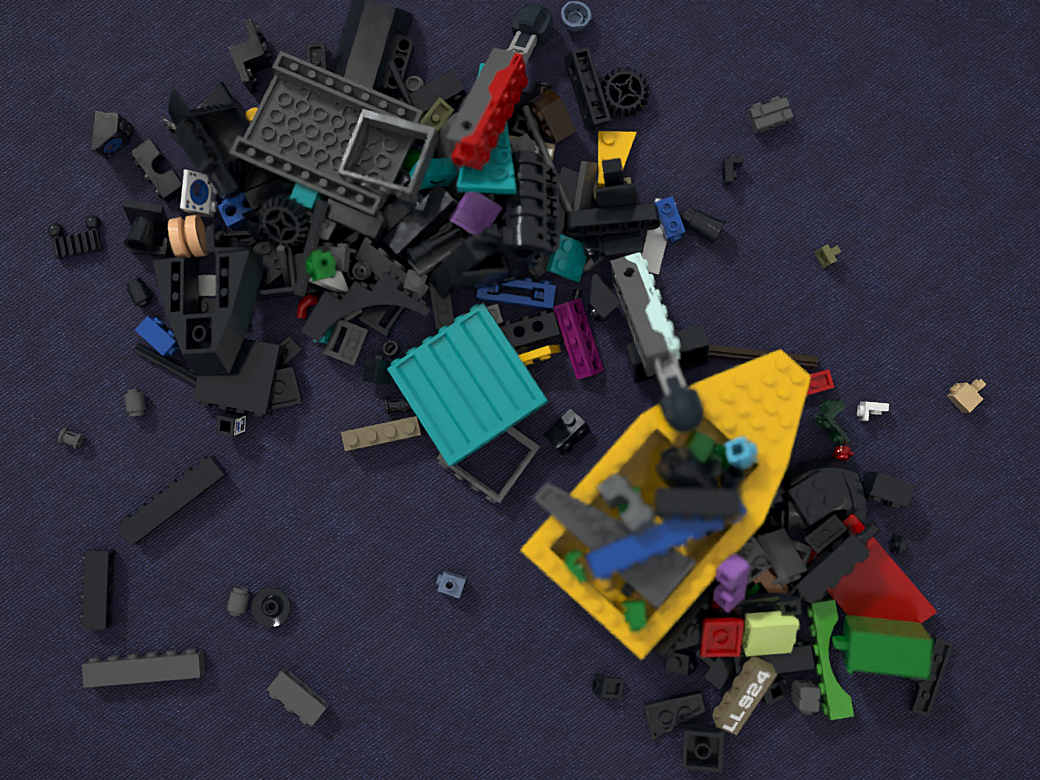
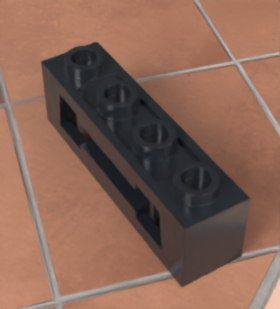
(587, 88)

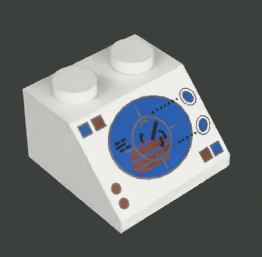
(198, 194)

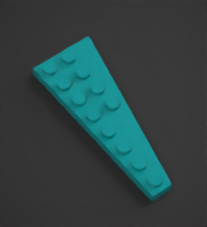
(496, 175)

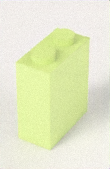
(769, 633)

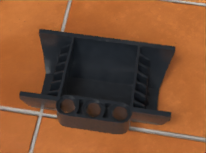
(370, 41)
(208, 137)

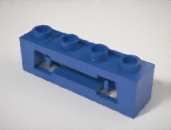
(526, 284)

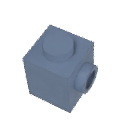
(450, 584)

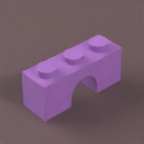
(733, 579)

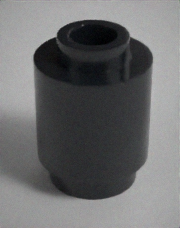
(139, 292)

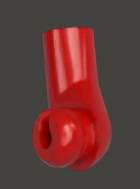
(304, 303)

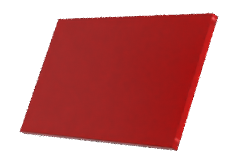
(879, 587)

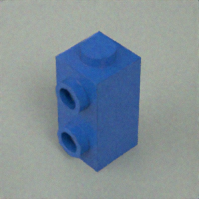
(670, 219)
(157, 336)

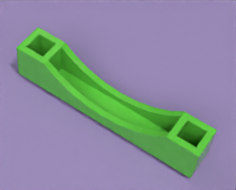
(823, 617)

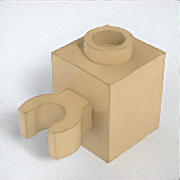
(965, 395)

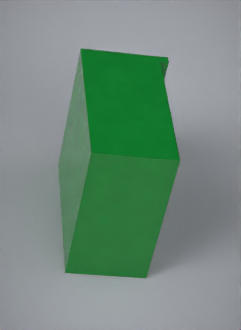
(884, 646)

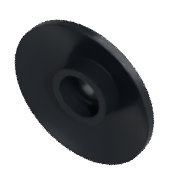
(262, 611)

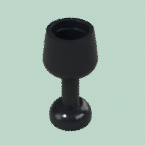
(731, 478)

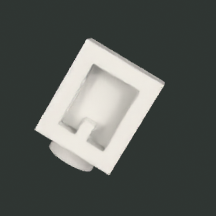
(875, 408)

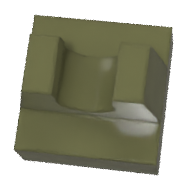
(827, 255)

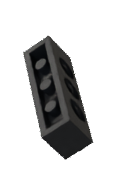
(547, 319)

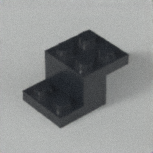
(251, 56)

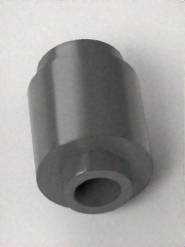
(135, 403)
(238, 601)

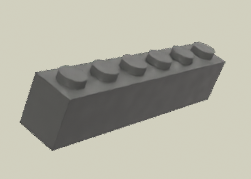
(143, 668)

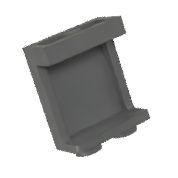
(782, 556)

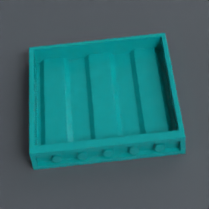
(467, 384)

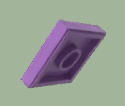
(475, 212)

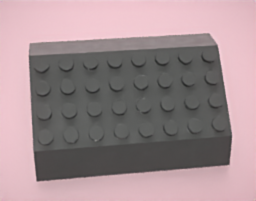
(309, 124)

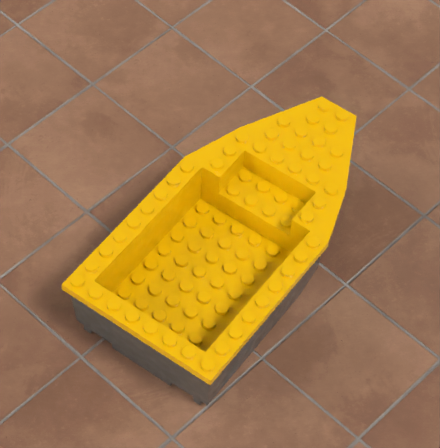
(748, 401)

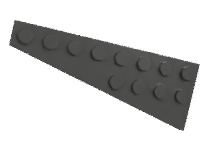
(596, 529)

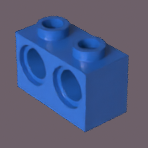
(240, 204)

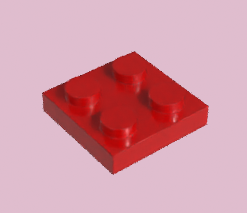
(721, 637)

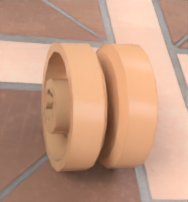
(187, 236)

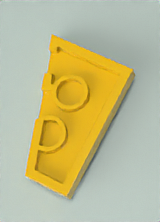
(612, 146)
(541, 353)

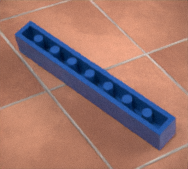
(655, 540)

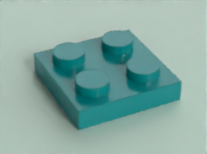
(568, 259)

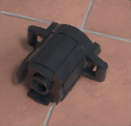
(683, 470)

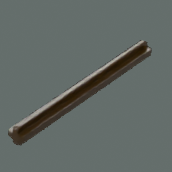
(752, 354)

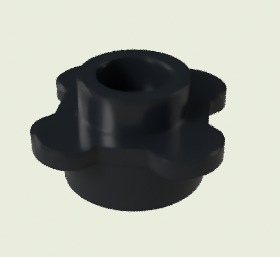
(897, 544)

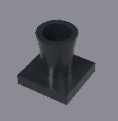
(144, 220)

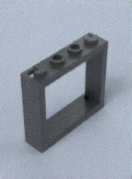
(395, 125)
(478, 485)

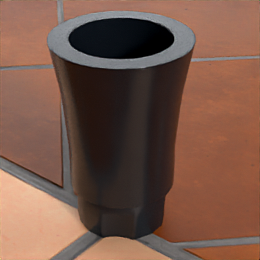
(703, 224)

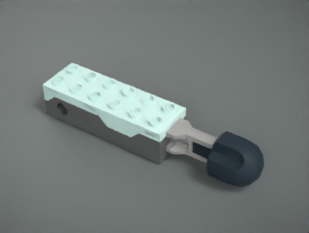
(655, 341)

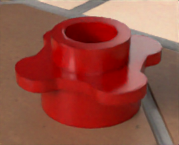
(842, 453)

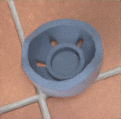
(574, 20)

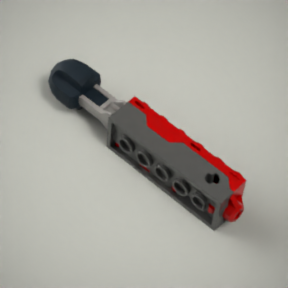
(497, 90)

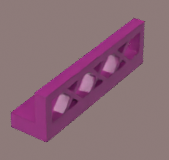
(576, 339)

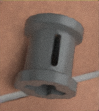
(70, 438)

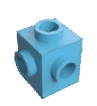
(742, 452)

